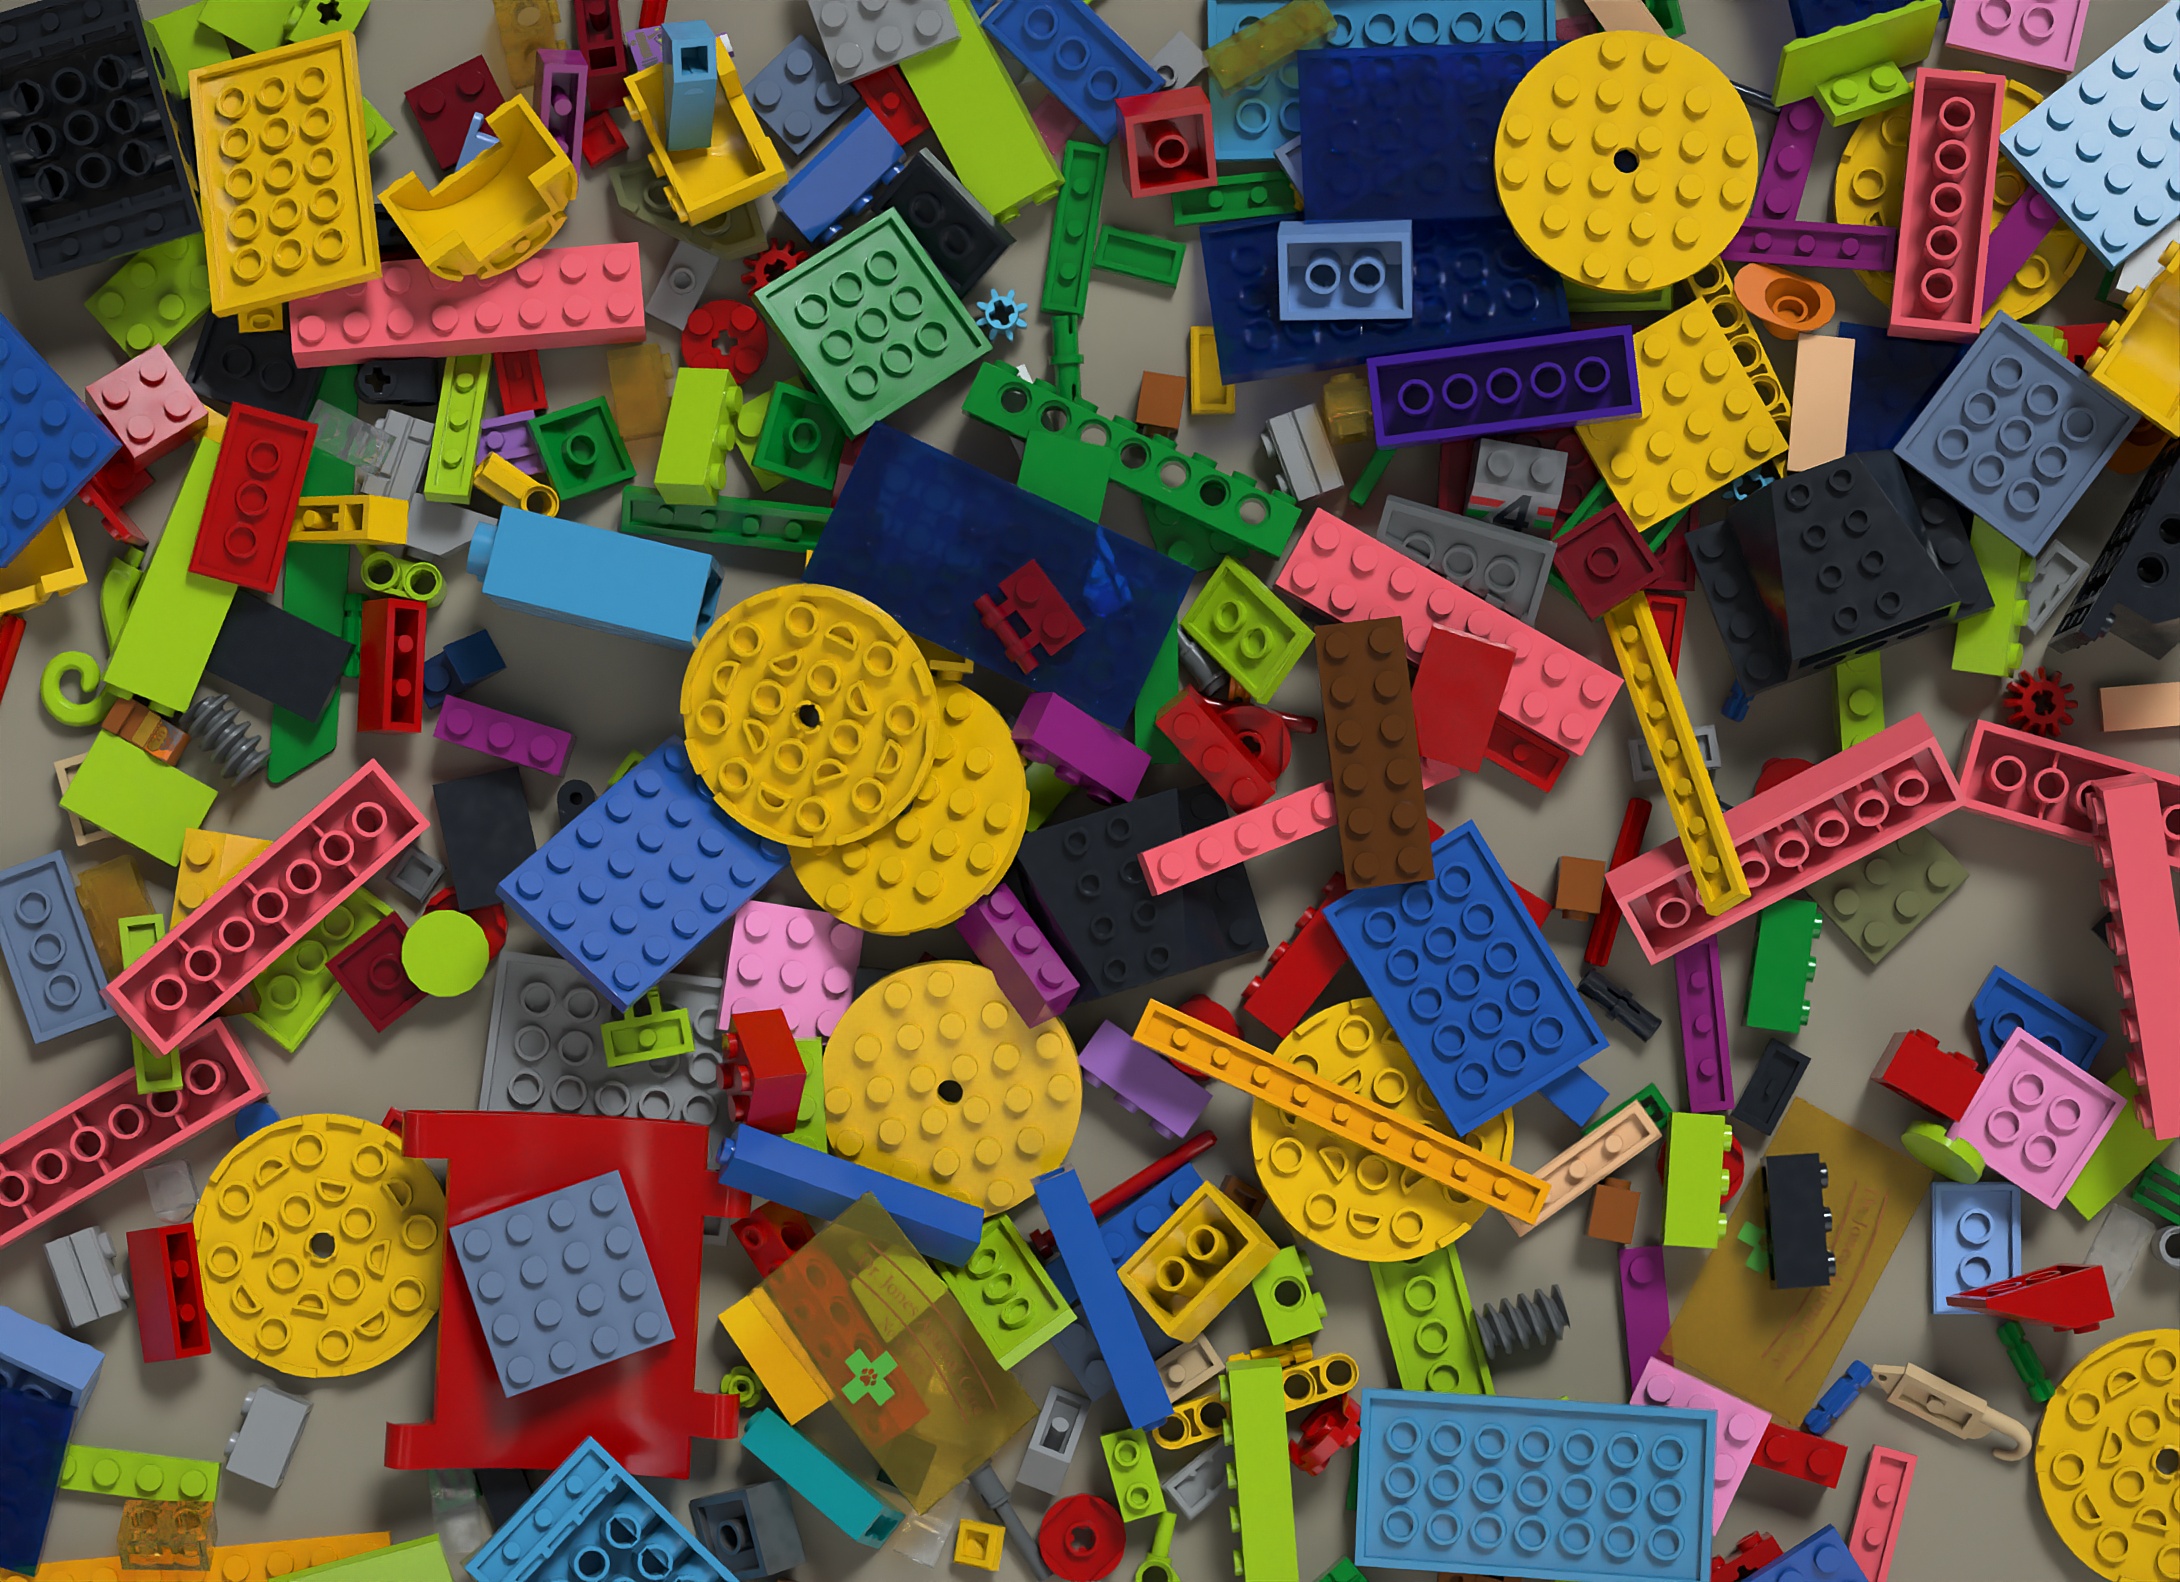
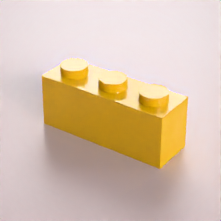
(772, 1361)

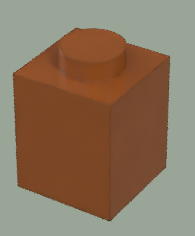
(1160, 403)
(1578, 887)
(1612, 1211)

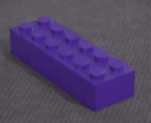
(1504, 387)

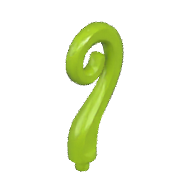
(115, 595)

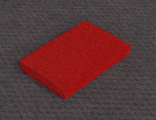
(1459, 695)

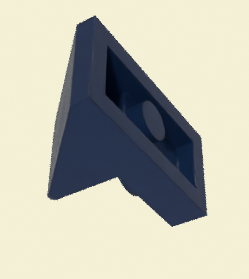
(460, 667)

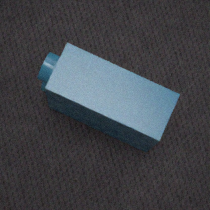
(596, 578)

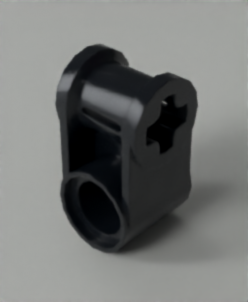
(406, 382)

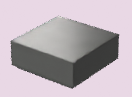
(416, 873)

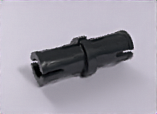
(1619, 1005)

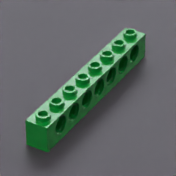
(1266, 537)

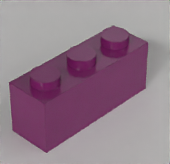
(561, 98)
(504, 736)
(1079, 748)
(1018, 955)

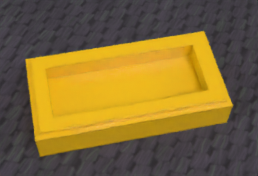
(1207, 392)

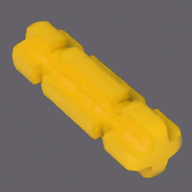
(1298, 1350)

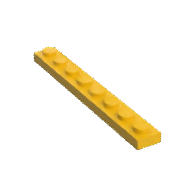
(1676, 756)

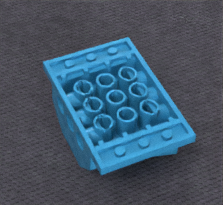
(594, 1527)

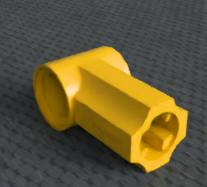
(512, 486)

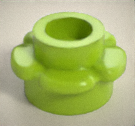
(743, 1375)

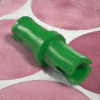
(1066, 356)

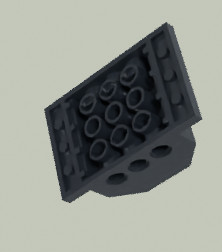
(93, 134)
(1835, 568)
(2137, 574)
(1096, 907)

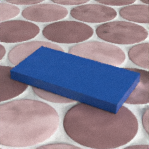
(1074, 57)

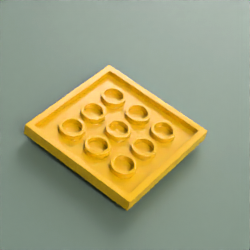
(1696, 424)

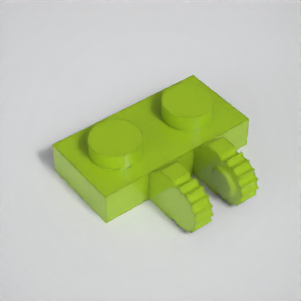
(648, 1036)

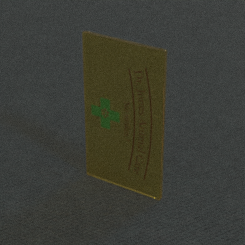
(1785, 1340)
(893, 1353)

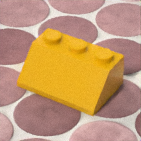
(207, 864)
(1197, 1263)

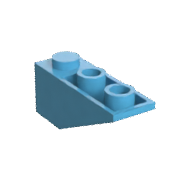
(688, 83)

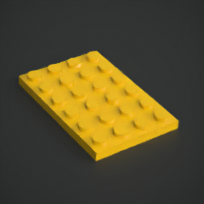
(284, 174)

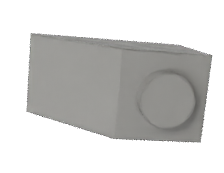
(440, 529)
(1053, 1440)

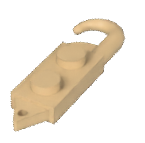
(1949, 1407)

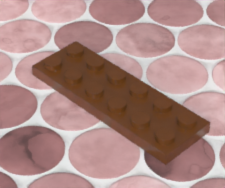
(1373, 753)

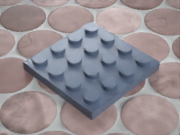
(2016, 433)
(561, 1283)

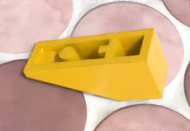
(350, 520)

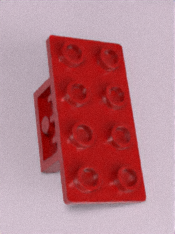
(113, 490)

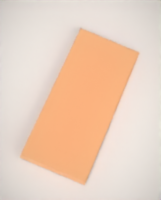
(1820, 401)

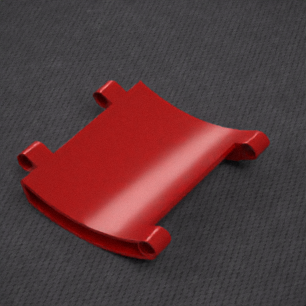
(632, 1406)

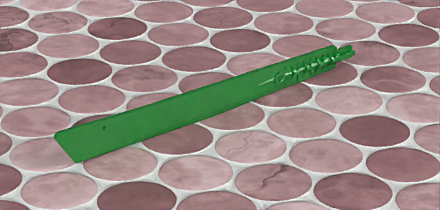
(317, 590)

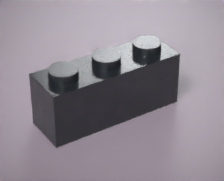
(1796, 1221)

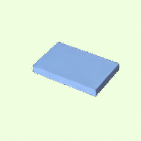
(1972, 1238)

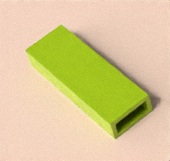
(983, 120)
(173, 610)

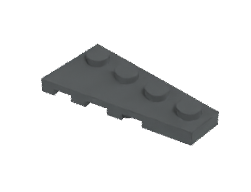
(1483, 557)

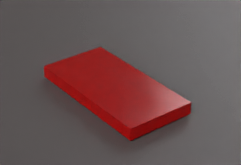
(252, 497)

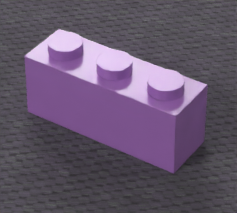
(1142, 1080)

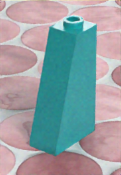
(821, 1478)

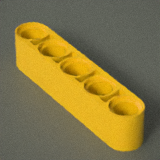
(1319, 1389)

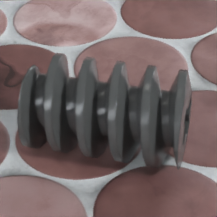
(226, 739)
(1522, 1321)

